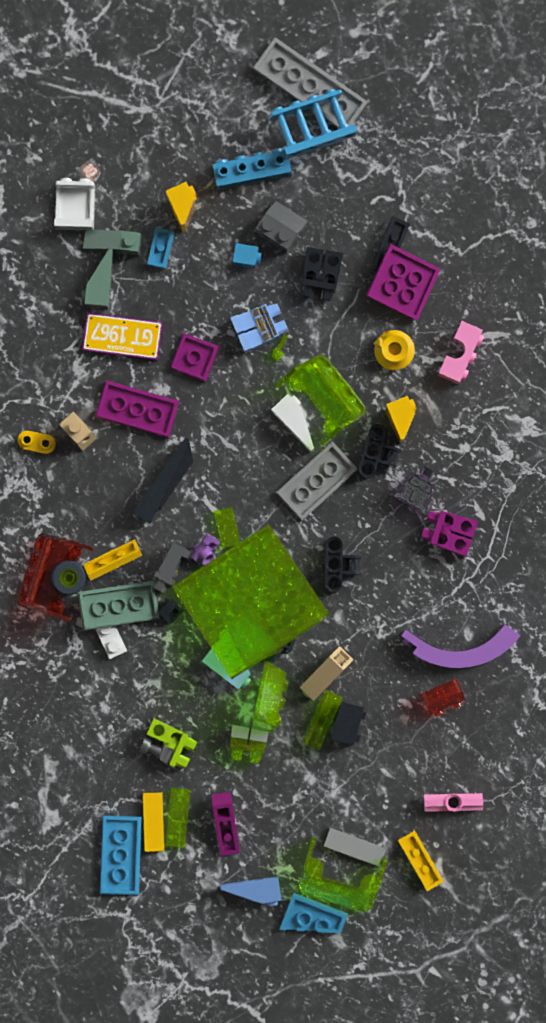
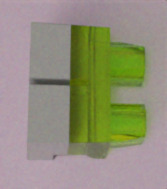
(239, 741)

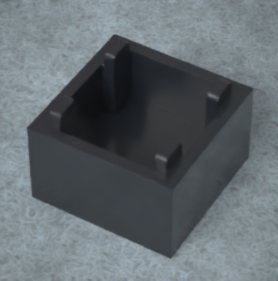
(348, 723)

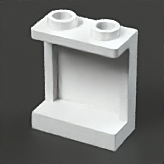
(74, 204)

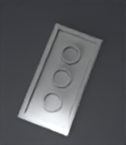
(317, 481)

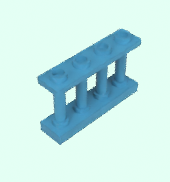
(309, 142)

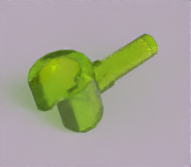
(277, 353)

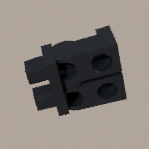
(318, 278)

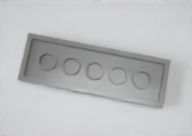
(304, 79)

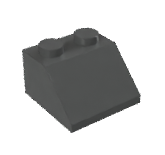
(280, 226)

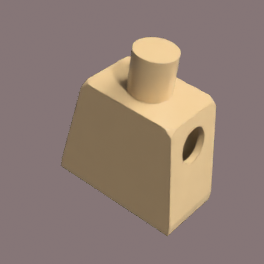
(77, 430)

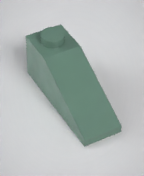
(120, 241)
(98, 287)

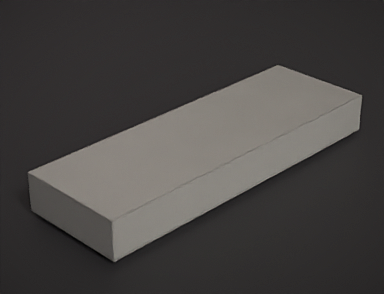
(354, 846)

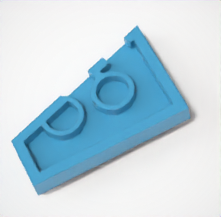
(312, 916)

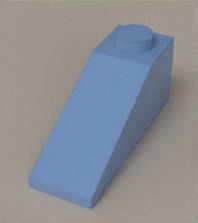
(259, 890)

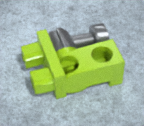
(173, 740)

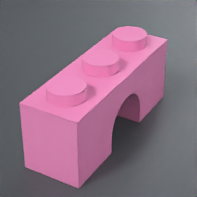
(468, 337)

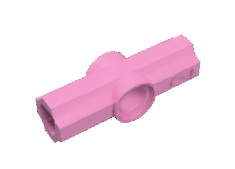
(439, 802)

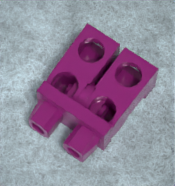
(444, 533)

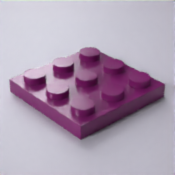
(403, 282)

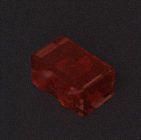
(442, 697)

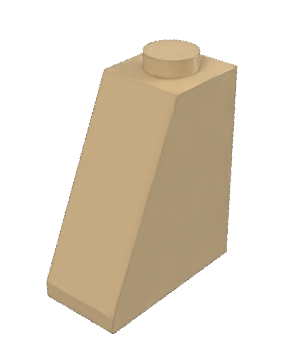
(326, 673)

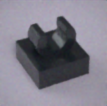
(170, 611)

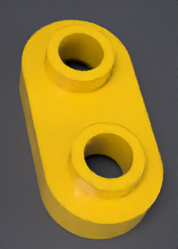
(36, 442)

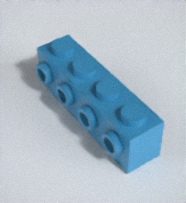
(251, 169)

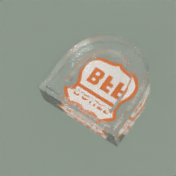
(90, 170)

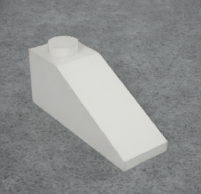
(292, 417)

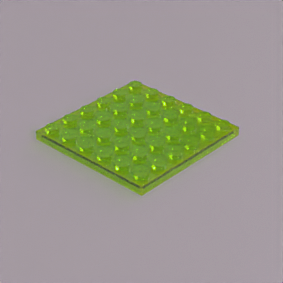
(250, 601)

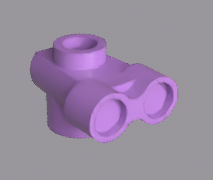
(203, 551)

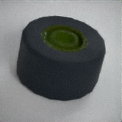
(67, 577)

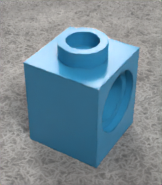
(246, 256)

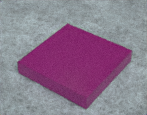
(194, 357)

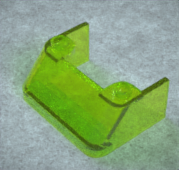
(328, 392)
(336, 892)

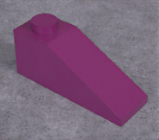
(225, 823)

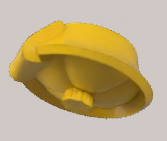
(394, 349)

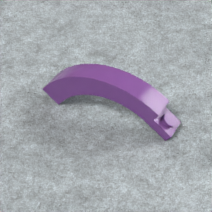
(463, 659)

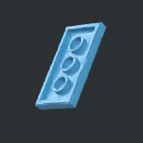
(120, 855)

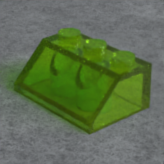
(270, 698)

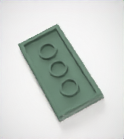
(118, 605)

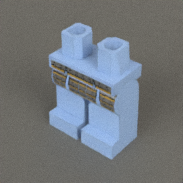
(264, 328)

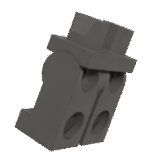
(170, 567)

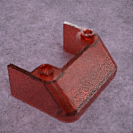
(36, 588)

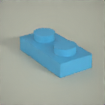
(160, 248)

